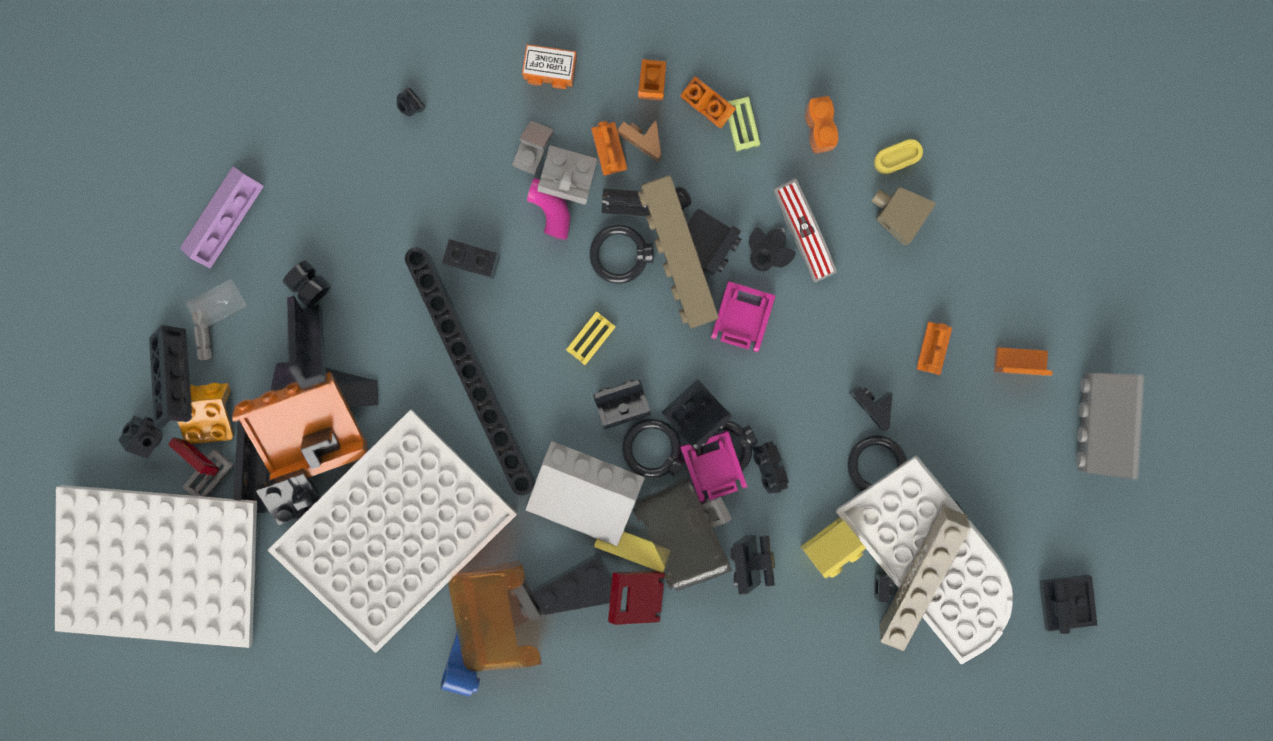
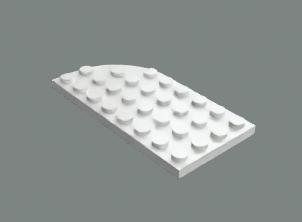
(892, 525)

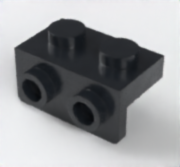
(621, 404)

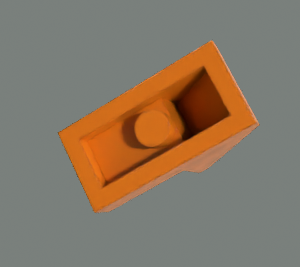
(652, 80)

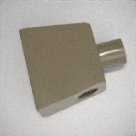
(902, 213)

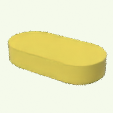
(898, 156)

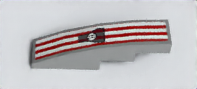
(804, 230)

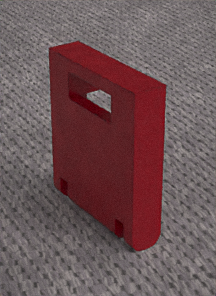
(643, 597)

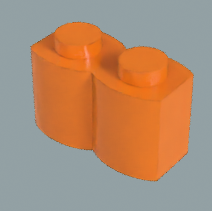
(819, 118)

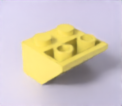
(833, 548)

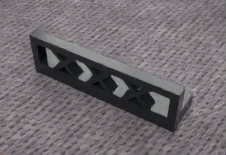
(306, 343)
(170, 376)
(248, 470)

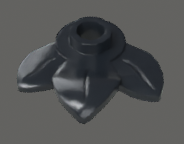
(771, 247)

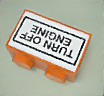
(549, 66)

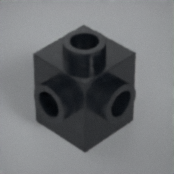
(140, 436)

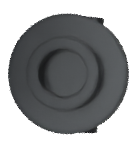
(409, 103)

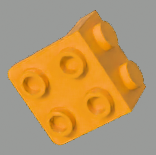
(209, 415)

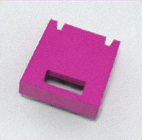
(740, 320)
(716, 469)

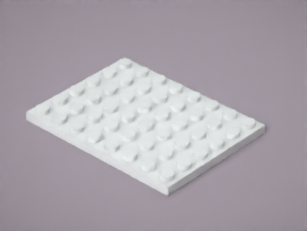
(393, 531)
(155, 565)

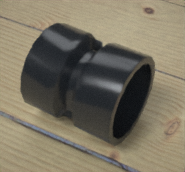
(304, 281)

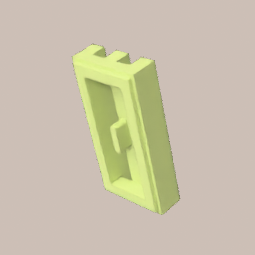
(746, 145)

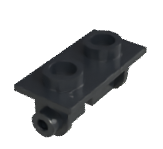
(623, 203)
(772, 478)

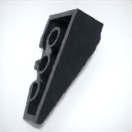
(354, 388)

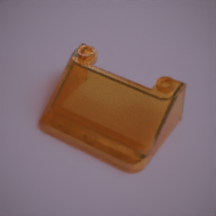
(486, 618)

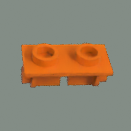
(609, 148)
(934, 348)

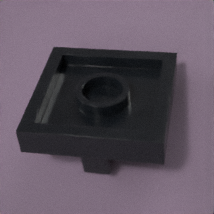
(288, 495)

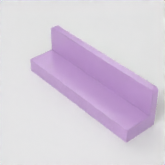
(221, 217)

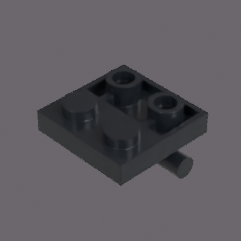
(750, 562)
(1068, 603)

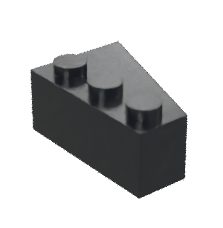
(576, 588)

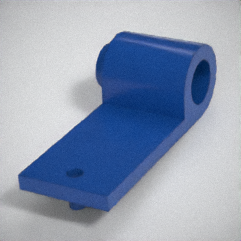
(456, 676)

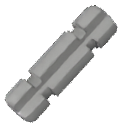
(203, 341)

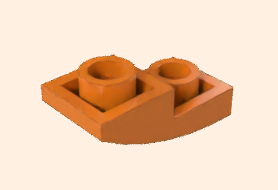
(708, 102)

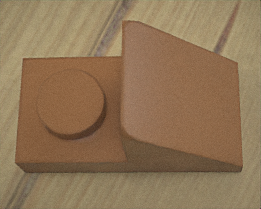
(648, 143)

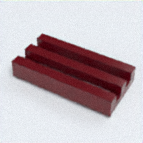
(194, 456)

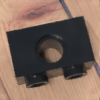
(471, 259)

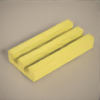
(604, 321)

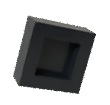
(883, 587)

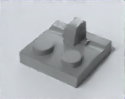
(567, 174)

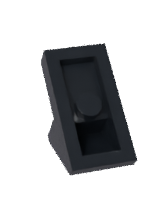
(879, 411)

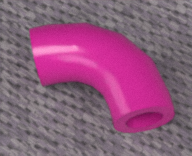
(555, 210)

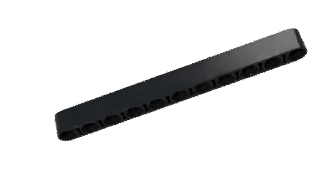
(460, 362)

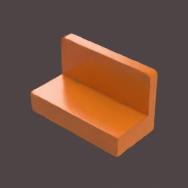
(1021, 361)

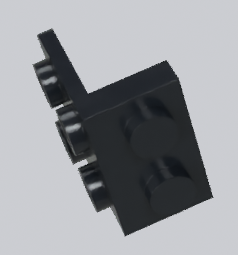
(712, 240)
(697, 414)

